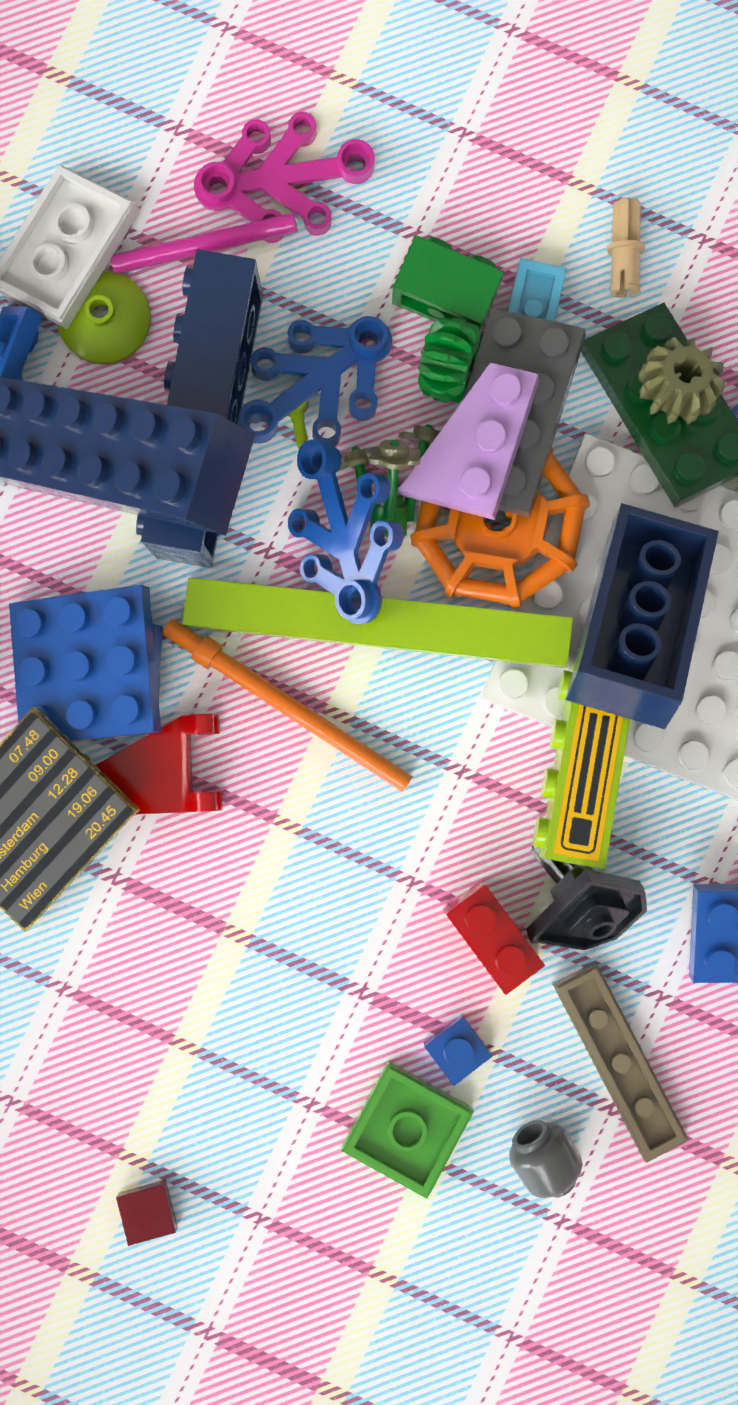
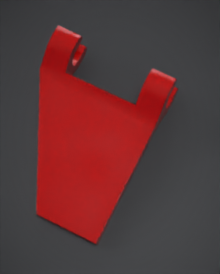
(159, 768)

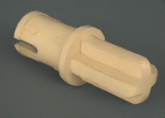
(626, 248)

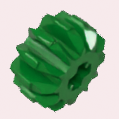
(448, 359)

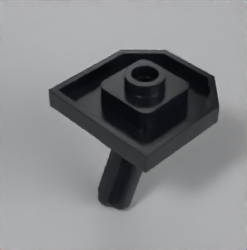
(586, 906)

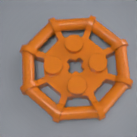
(505, 548)

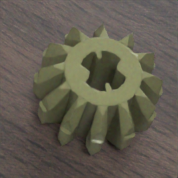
(681, 380)

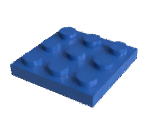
(88, 662)

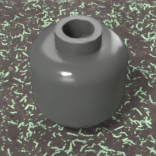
(545, 1159)

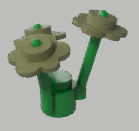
(394, 456)

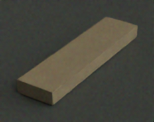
(620, 1062)

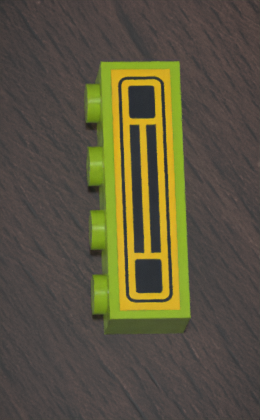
(581, 784)

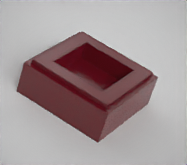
(146, 1212)

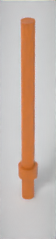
(209, 654)

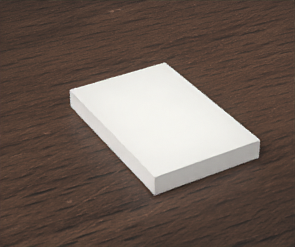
(64, 245)

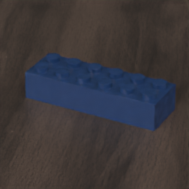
(208, 373)
(123, 453)

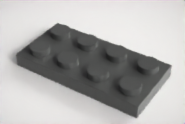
(553, 354)

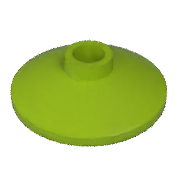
(119, 331)

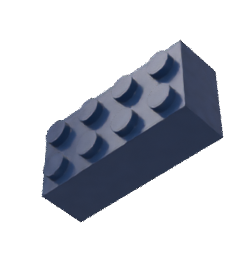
(643, 617)

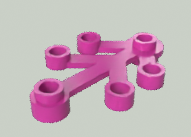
(277, 177)

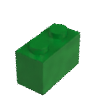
(446, 283)

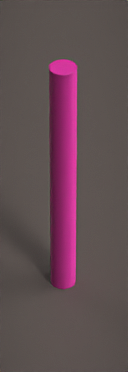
(208, 241)

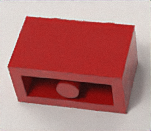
(493, 937)

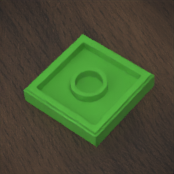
(407, 1129)

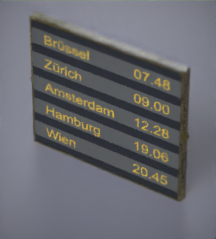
(52, 816)

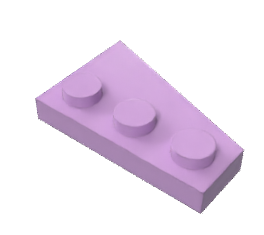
(477, 446)

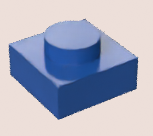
(457, 1050)

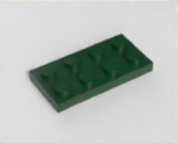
(681, 455)

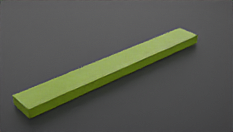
(398, 626)

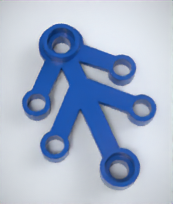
(319, 374)
(357, 592)

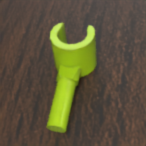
(297, 418)

